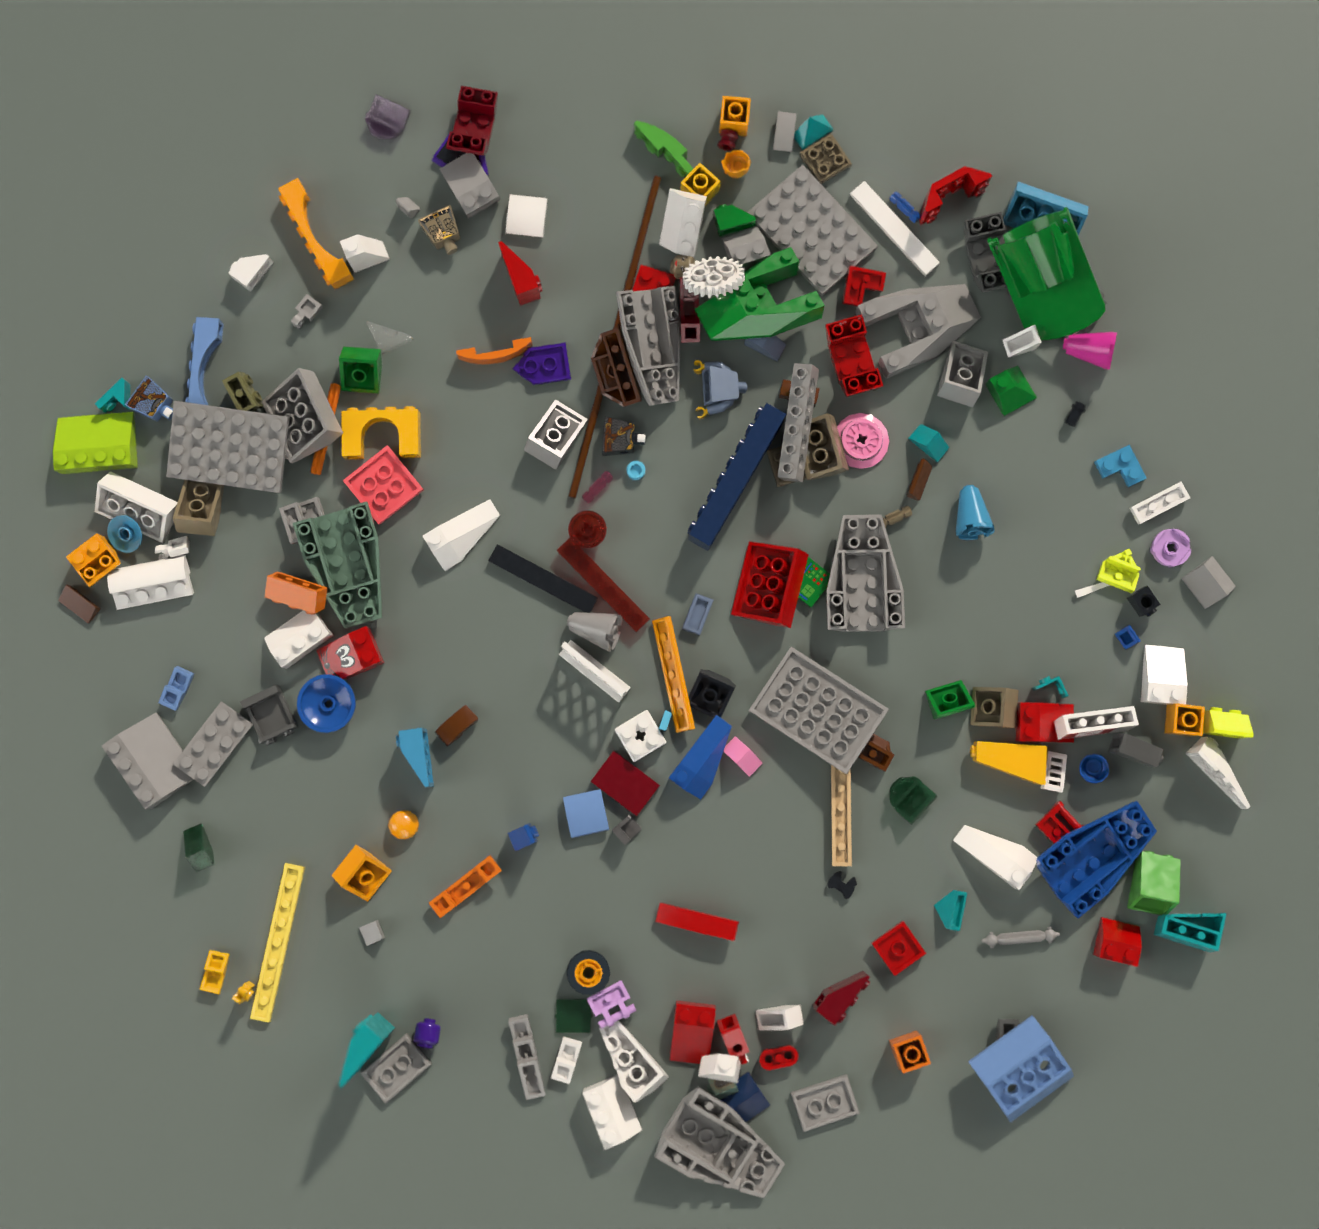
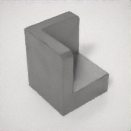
(626, 829)

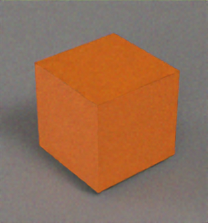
(909, 1052)

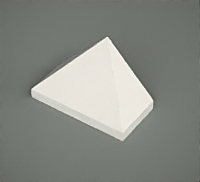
(1022, 342)

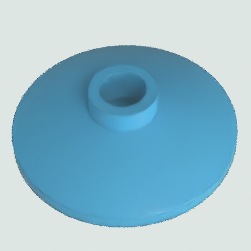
(118, 534)

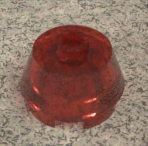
(587, 529)

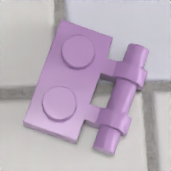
(609, 998)

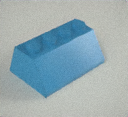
(1030, 203)

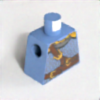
(150, 401)

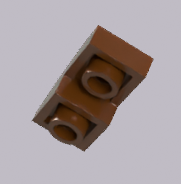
(456, 725)

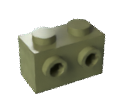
(242, 392)

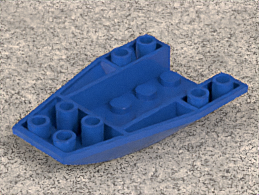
(1095, 856)

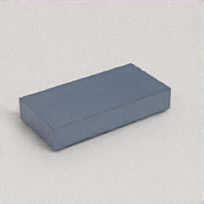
(697, 614)

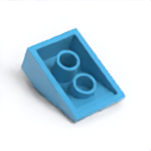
(415, 748)

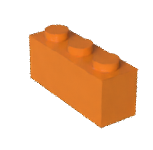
(295, 592)

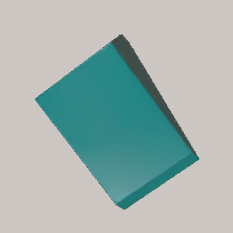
(929, 442)

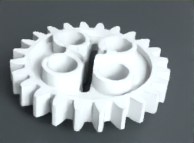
(713, 276)

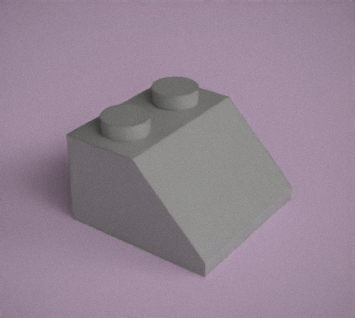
(746, 247)

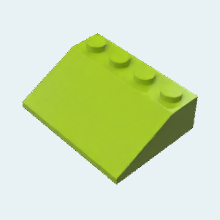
(95, 443)

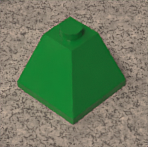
(1010, 390)

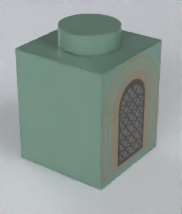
(721, 1089)

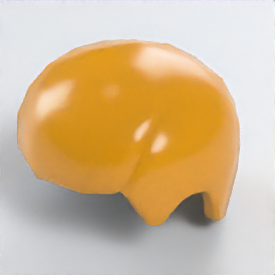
(736, 163)
(403, 824)

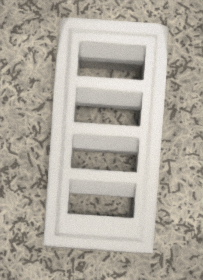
(1061, 777)

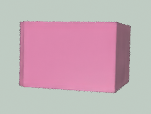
(742, 756)

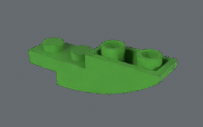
(661, 142)

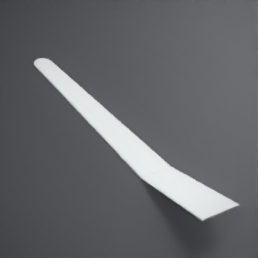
(1081, 592)

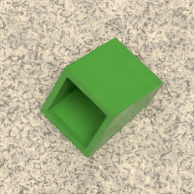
(1155, 883)

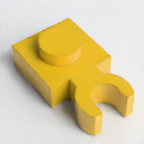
(244, 993)

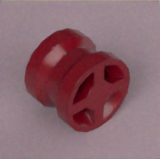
(727, 140)

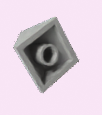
(1208, 582)

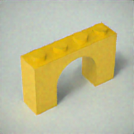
(356, 423)

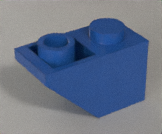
(523, 836)

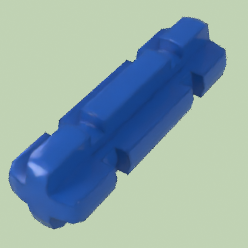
(905, 207)

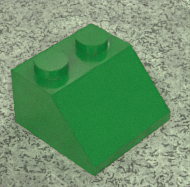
(360, 369)

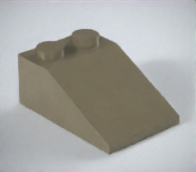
(198, 508)

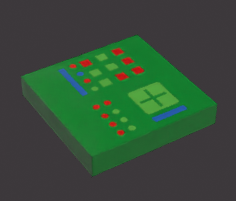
(813, 583)

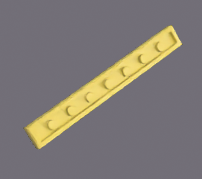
(277, 942)

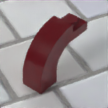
(688, 318)

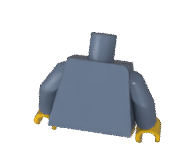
(719, 387)

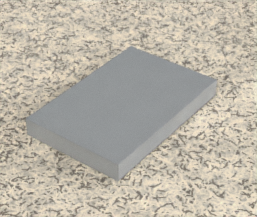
(396, 1068)
(825, 1103)

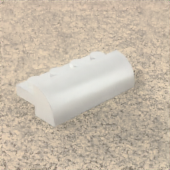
(150, 582)

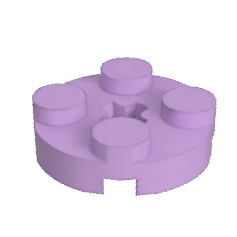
(1181, 547)

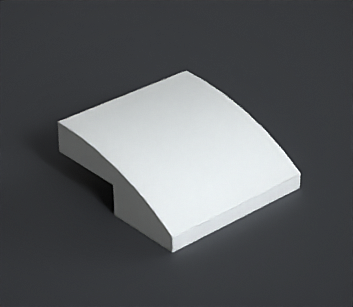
(526, 215)

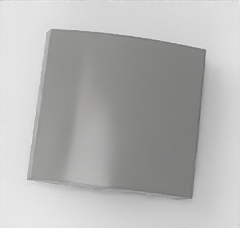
(299, 511)

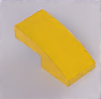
(214, 972)

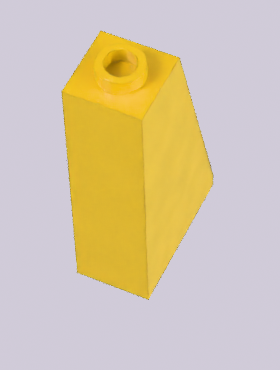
(1018, 760)

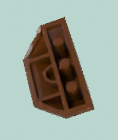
(615, 369)

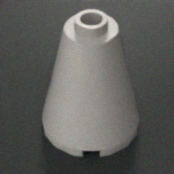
(596, 628)

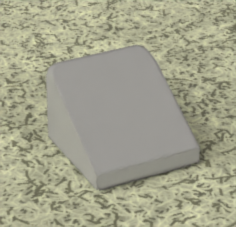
(407, 206)
(372, 932)

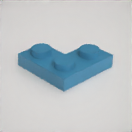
(1123, 461)

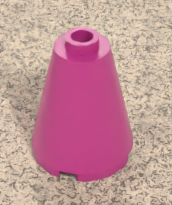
(1092, 347)

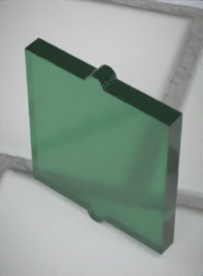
(573, 1016)

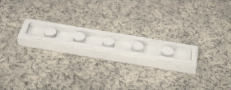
(894, 228)

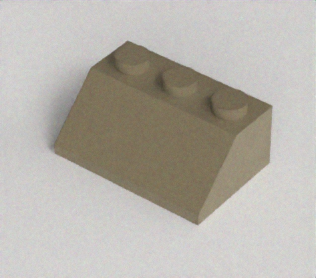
(825, 450)

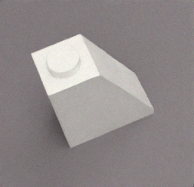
(363, 252)

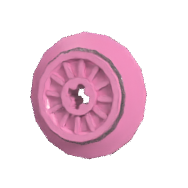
(875, 445)

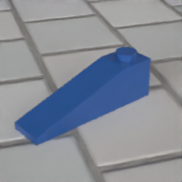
(701, 762)

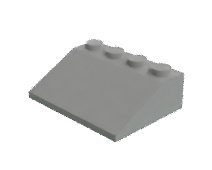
(309, 413)
(146, 760)

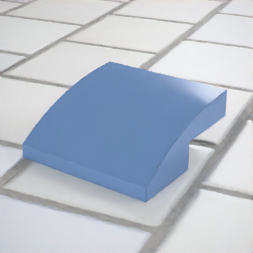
(586, 813)

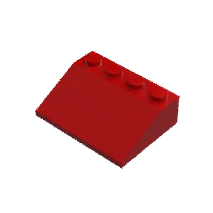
(770, 584)

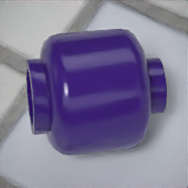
(427, 1033)

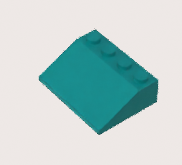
(367, 1039)

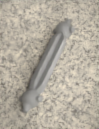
(1020, 937)

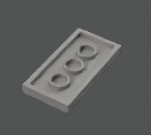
(213, 744)

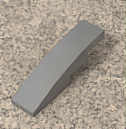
(527, 1057)

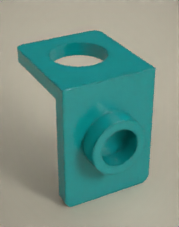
(1058, 683)

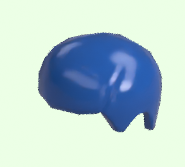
(1094, 768)

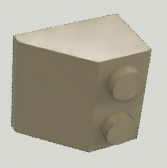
(994, 707)

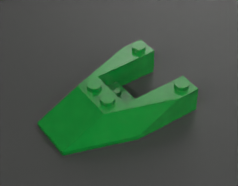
(752, 310)

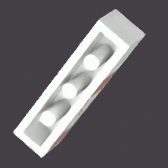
(1095, 722)

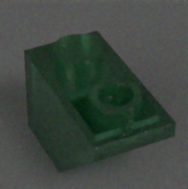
(198, 848)

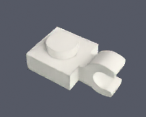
(175, 547)

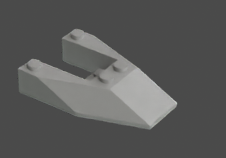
(929, 318)

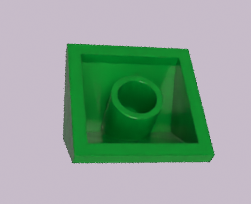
(949, 699)

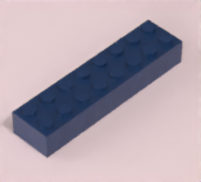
(738, 474)

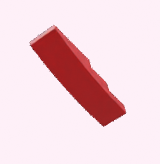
(697, 921)

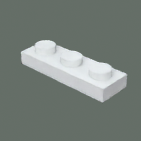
(1159, 503)

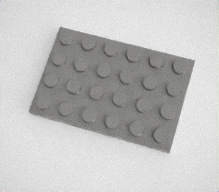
(815, 227)
(227, 446)
(818, 710)

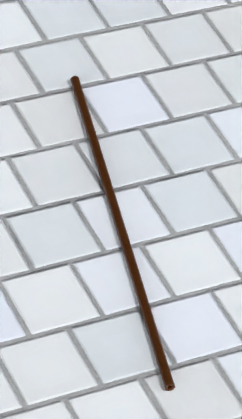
(628, 286)

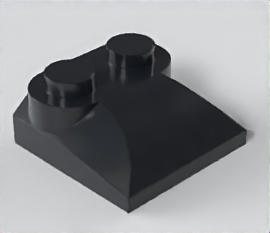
(711, 693)

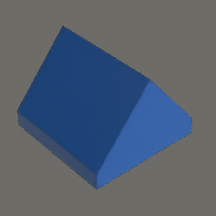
(1127, 637)

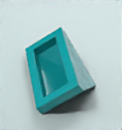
(812, 130)
(952, 909)

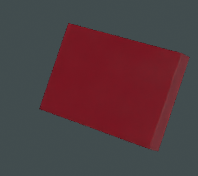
(625, 783)

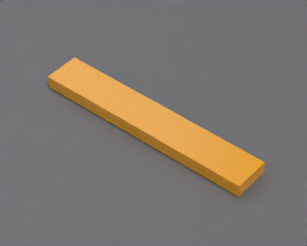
(673, 674)

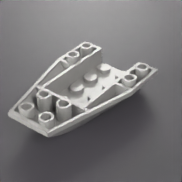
(653, 341)
(864, 579)

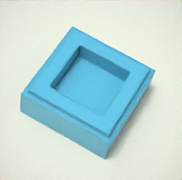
(665, 720)

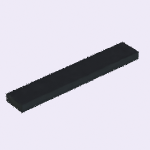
(543, 579)

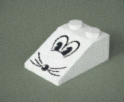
(1164, 675)

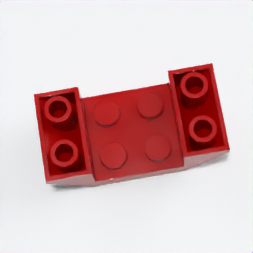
(971, 180)
(852, 356)

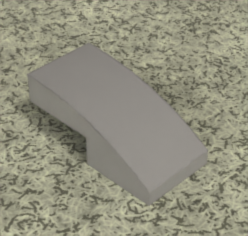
(784, 131)

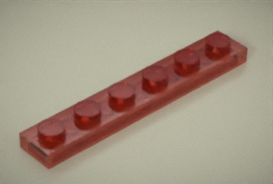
(603, 585)

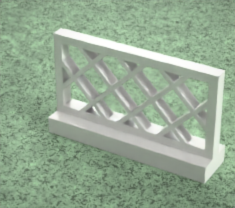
(594, 670)

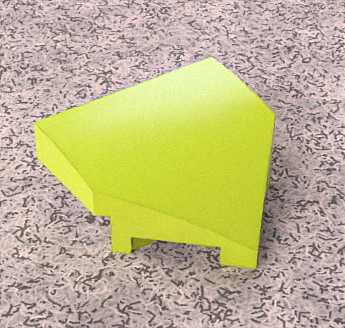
(1120, 571)

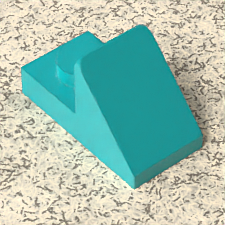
(118, 392)

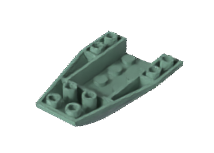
(345, 557)

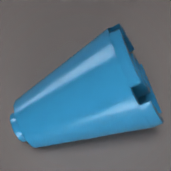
(972, 515)

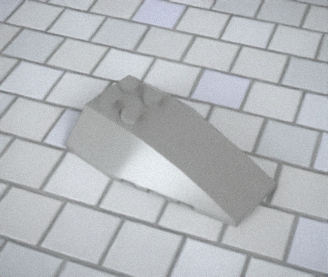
(716, 1145)

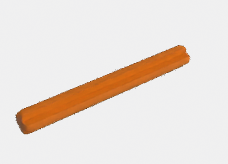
(319, 456)

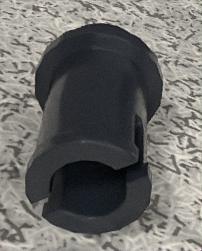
(1075, 413)

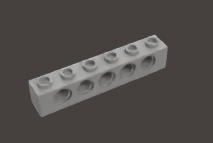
(798, 422)

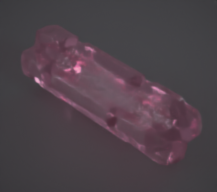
(597, 487)

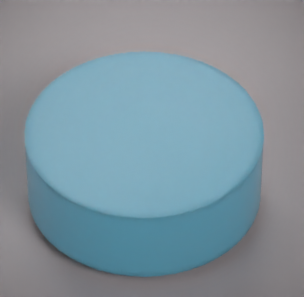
(636, 470)

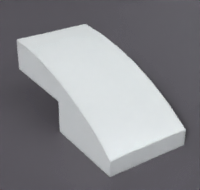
(566, 1060)

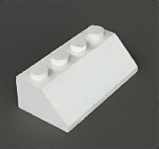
(124, 497)

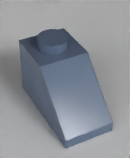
(768, 346)

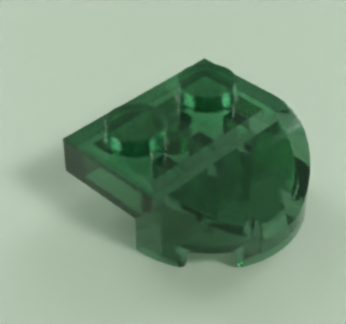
(910, 797)

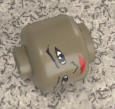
(679, 264)

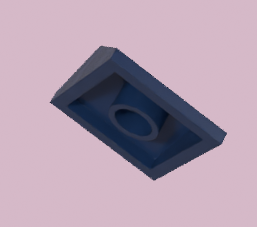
(748, 1100)

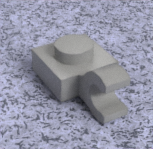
(308, 309)

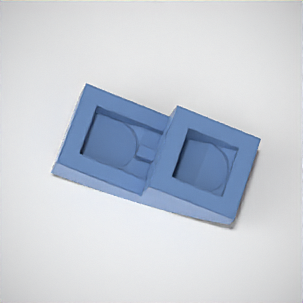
(177, 688)

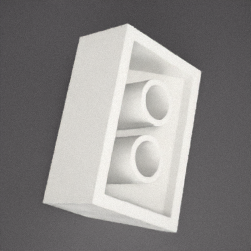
(682, 222)
(297, 638)
(611, 1111)

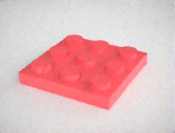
(383, 484)

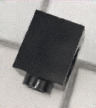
(1135, 601)

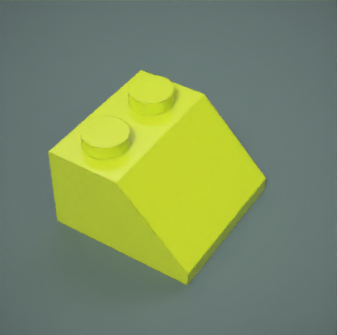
(1227, 724)

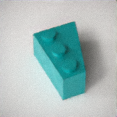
(1194, 930)

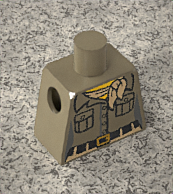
(441, 229)

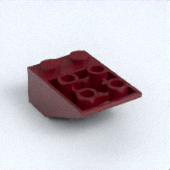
(838, 997)

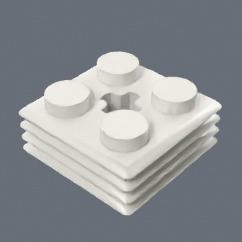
(642, 723)

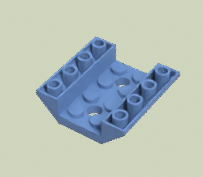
(1017, 1061)

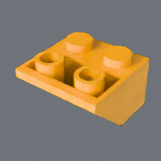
(94, 559)

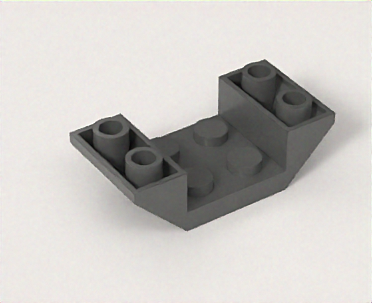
(981, 259)

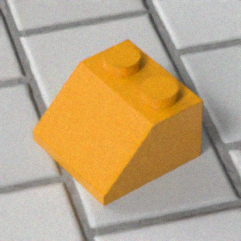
(361, 873)

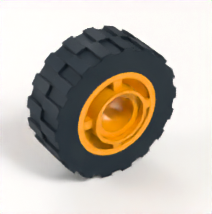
(579, 981)

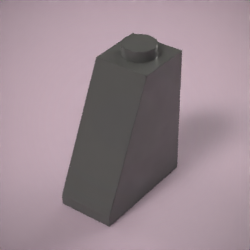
(1136, 750)

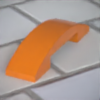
(471, 356)
(465, 886)

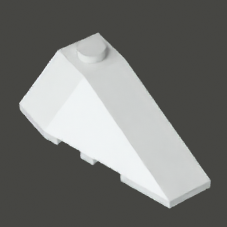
(457, 536)
(1215, 766)
(1003, 857)
(635, 1066)

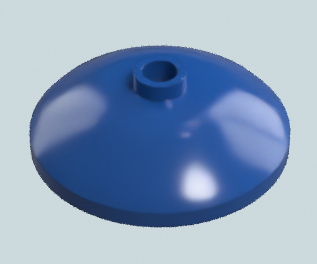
(313, 699)

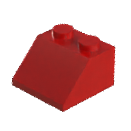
(1118, 942)

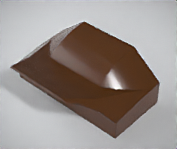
(877, 753)

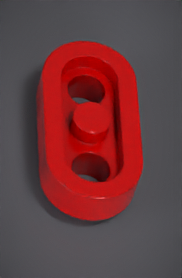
(778, 1059)

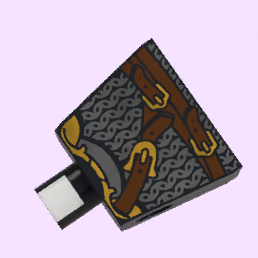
(620, 437)

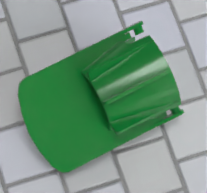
(1049, 276)

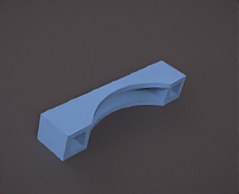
(207, 337)

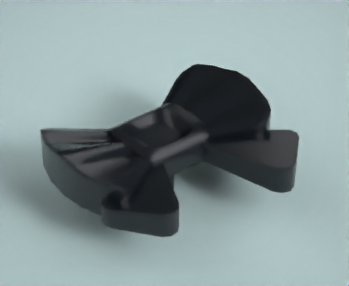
(846, 889)

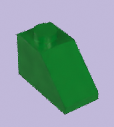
(732, 219)

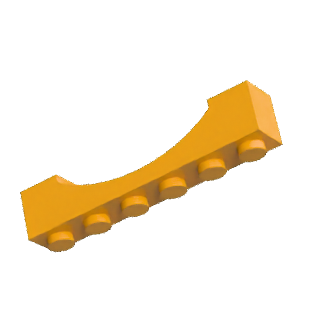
(296, 199)

